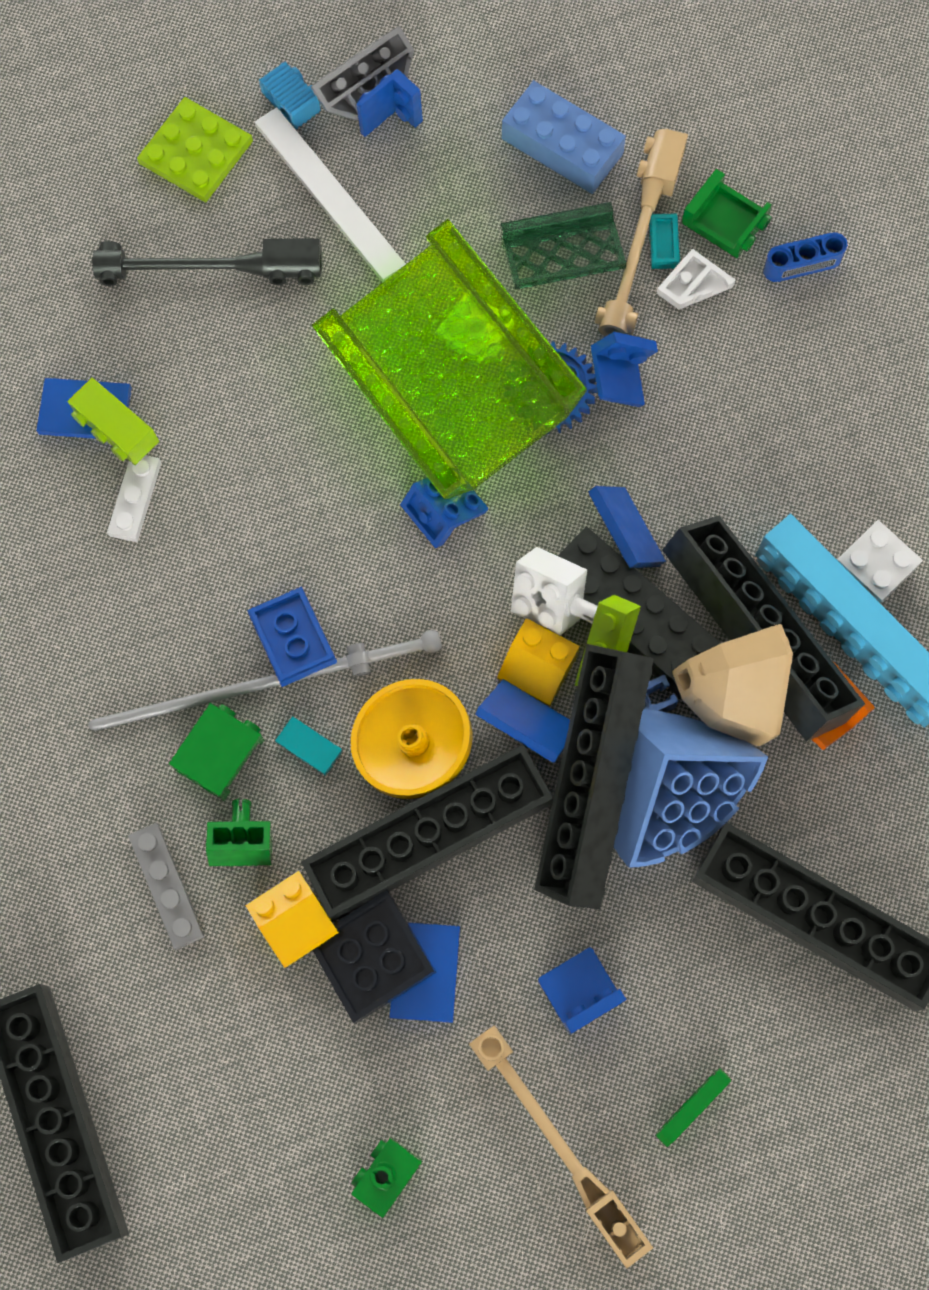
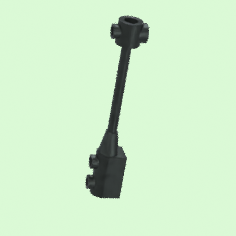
(279, 260)

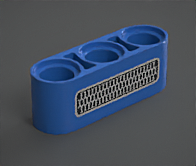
(815, 248)

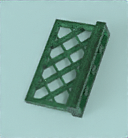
(557, 228)

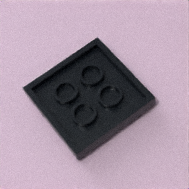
(373, 957)

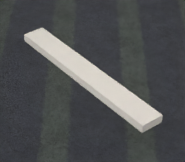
(329, 194)

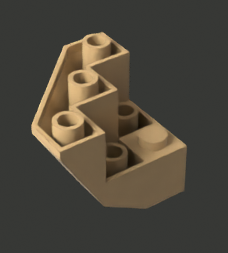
(740, 685)

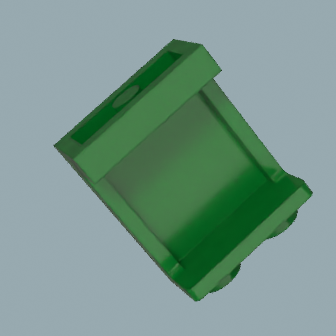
(725, 216)
(216, 750)

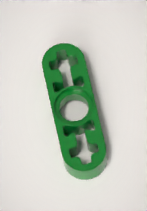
(693, 1107)

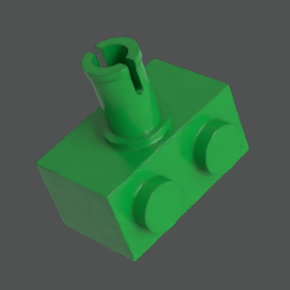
(240, 840)
(385, 1177)

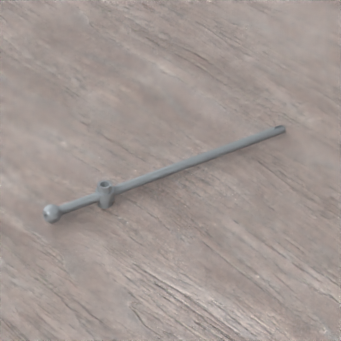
(357, 660)

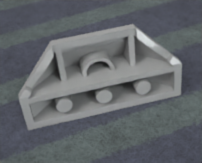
(362, 72)

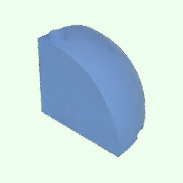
(681, 786)

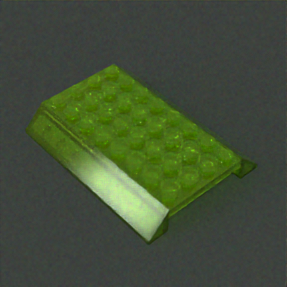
(452, 364)

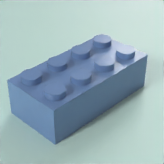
(563, 137)

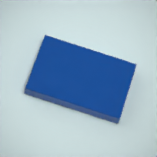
(55, 411)
(626, 527)
(292, 636)
(525, 720)
(435, 996)

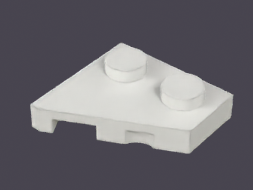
(694, 281)

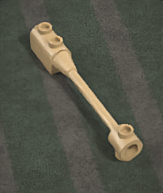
(658, 178)
(600, 1202)

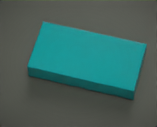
(664, 241)
(309, 746)

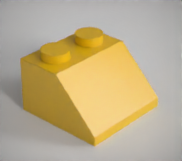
(538, 661)
(291, 919)

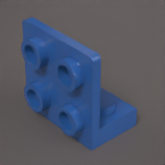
(391, 95)
(617, 367)
(439, 516)
(580, 990)

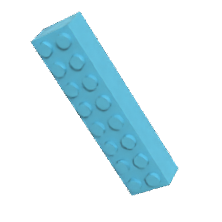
(849, 614)

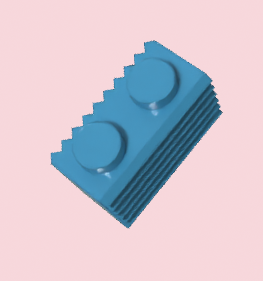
(290, 94)

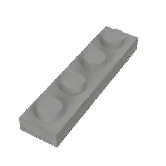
(166, 886)

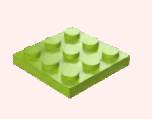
(195, 149)

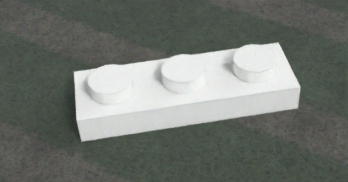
(134, 499)

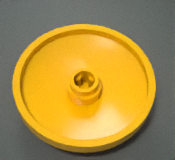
(411, 738)

